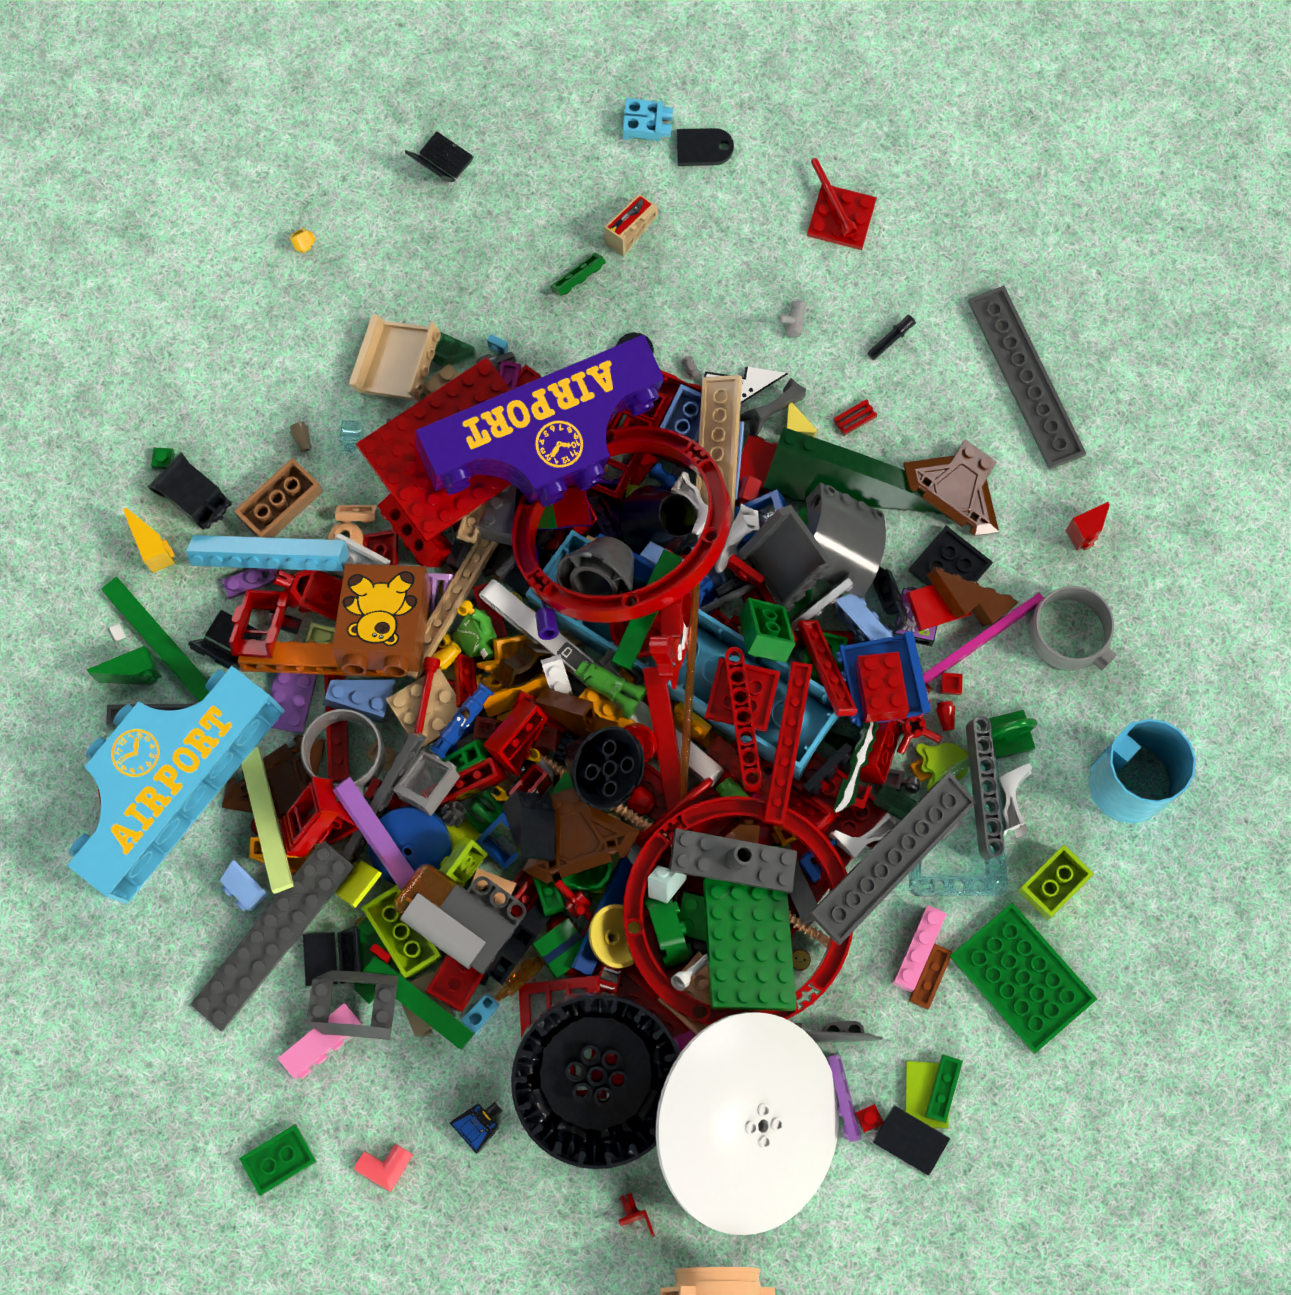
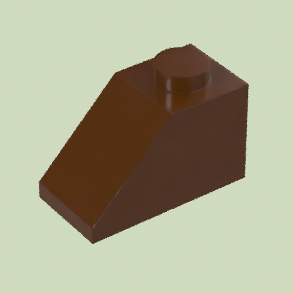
(743, 830)

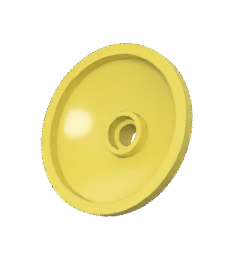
(610, 922)

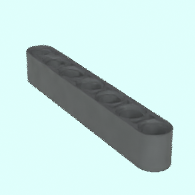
(982, 797)

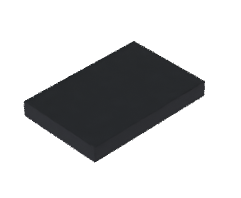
(911, 1140)

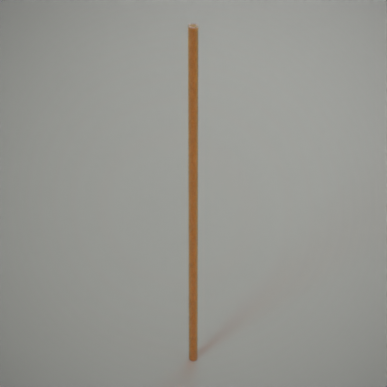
(688, 704)

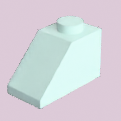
(664, 884)

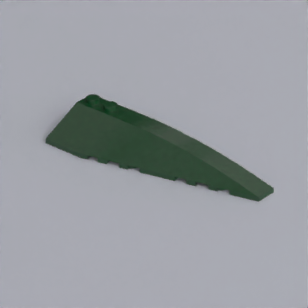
(805, 461)

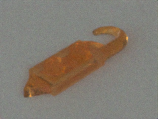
(516, 981)

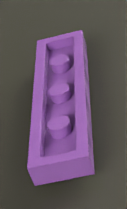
(845, 1106)

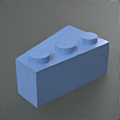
(360, 696)

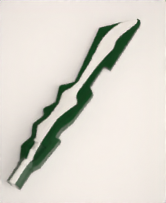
(859, 759)

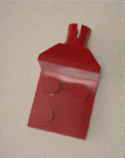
(312, 591)

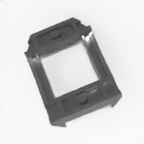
(382, 1006)

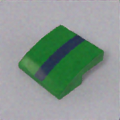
(559, 947)

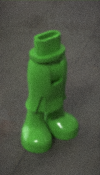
(610, 685)

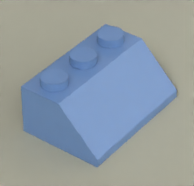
(684, 413)

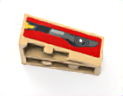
(630, 224)

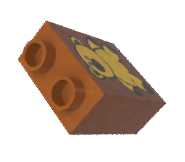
(381, 619)

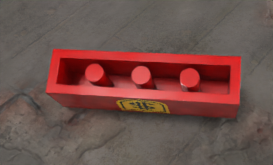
(474, 781)

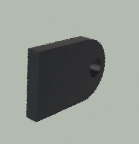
(702, 147)

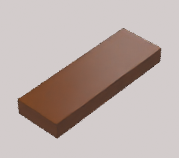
(931, 977)

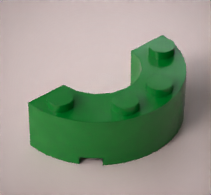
(668, 931)

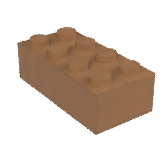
(279, 500)

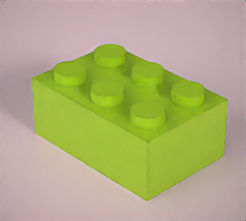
(1055, 882)

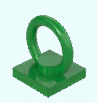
(1012, 734)

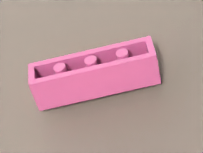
(919, 948)
(314, 1046)

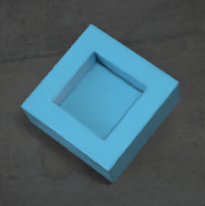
(497, 345)

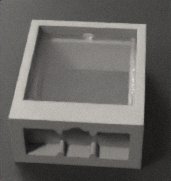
(426, 782)

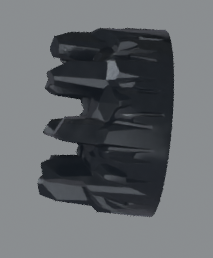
(584, 1128)

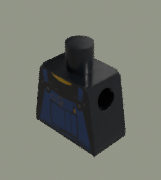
(477, 1125)

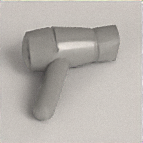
(795, 320)

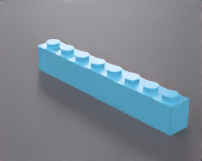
(267, 553)

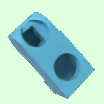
(480, 1013)

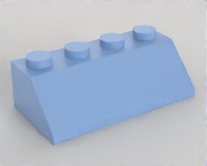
(860, 619)

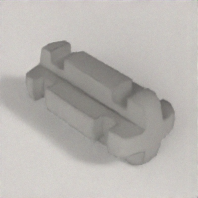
(690, 367)

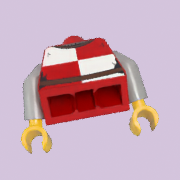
(536, 780)

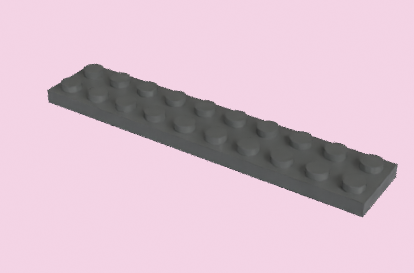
(1027, 377)
(892, 858)
(272, 936)

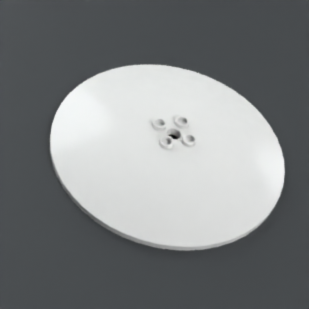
(710, 1114)

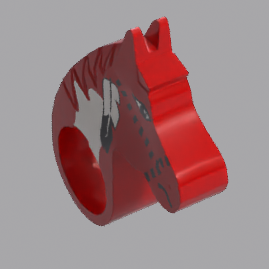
(672, 645)

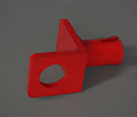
(632, 1213)

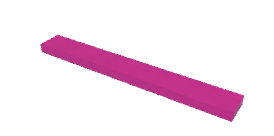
(982, 638)

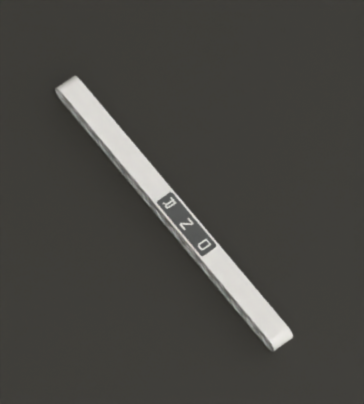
(524, 620)

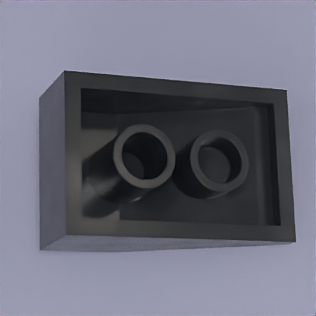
(531, 824)

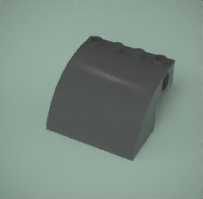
(849, 535)

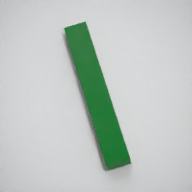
(156, 638)

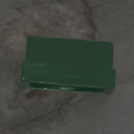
(893, 802)

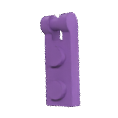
(250, 579)

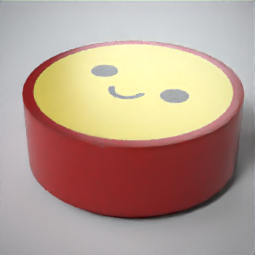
(801, 960)

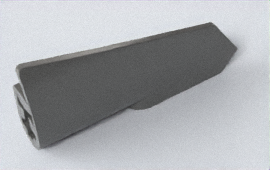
(843, 1034)

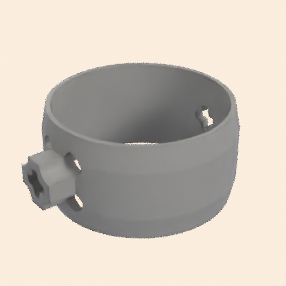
(1103, 611)
(344, 715)

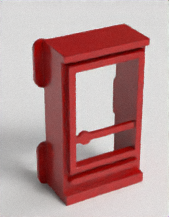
(258, 600)
(317, 793)

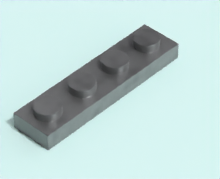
(828, 596)

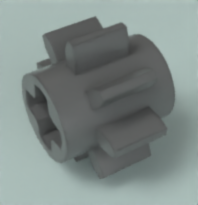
(453, 813)

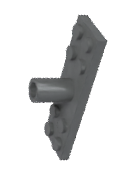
(733, 861)

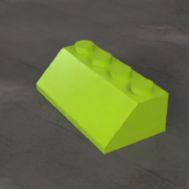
(406, 946)

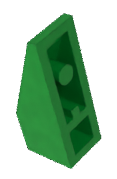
(468, 755)

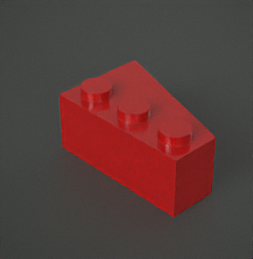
(515, 736)

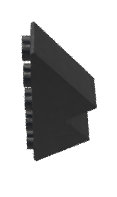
(518, 943)

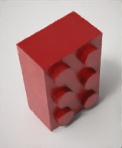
(881, 687)

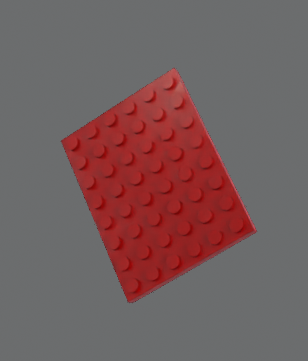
(398, 465)

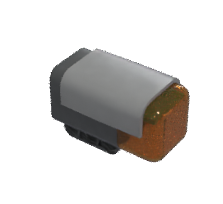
(458, 920)

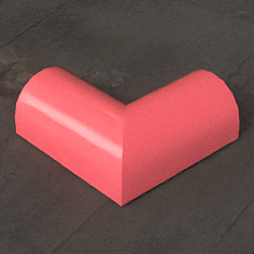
(384, 1173)

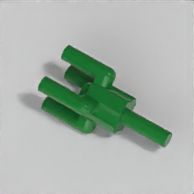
(484, 812)

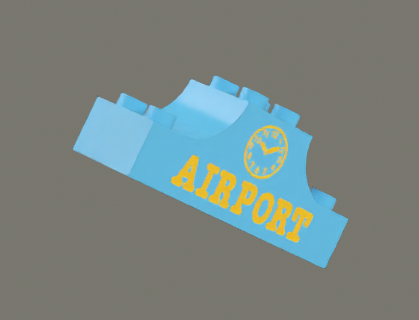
(162, 775)

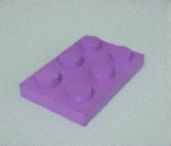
(294, 695)

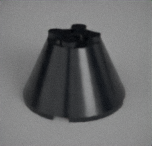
(605, 766)

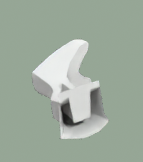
(686, 488)
(743, 524)
(1011, 813)
(854, 845)

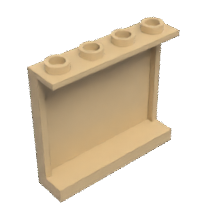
(394, 359)

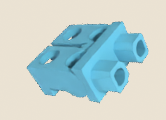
(645, 118)

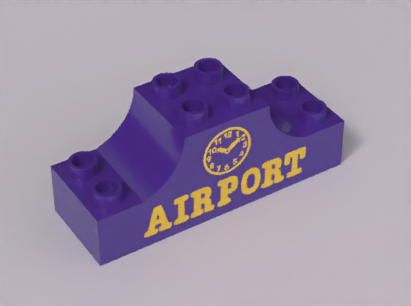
(544, 430)

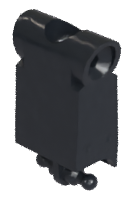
(191, 492)

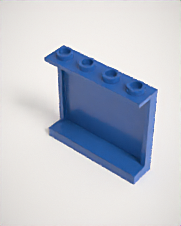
(911, 669)

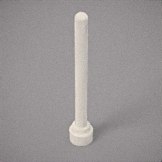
(682, 979)

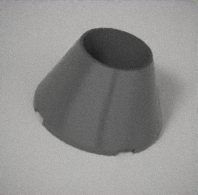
(598, 568)

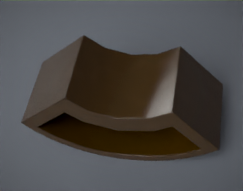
(522, 666)

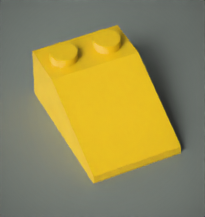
(154, 550)

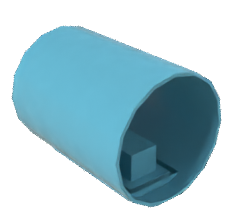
(1158, 737)

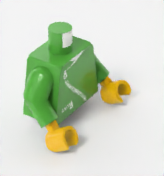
(474, 633)

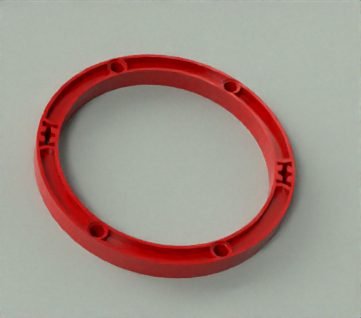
(666, 589)
(635, 887)

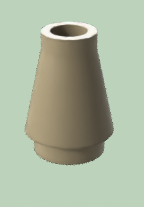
(300, 434)

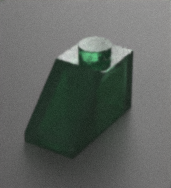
(452, 351)

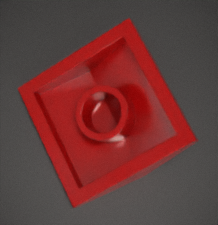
(383, 543)

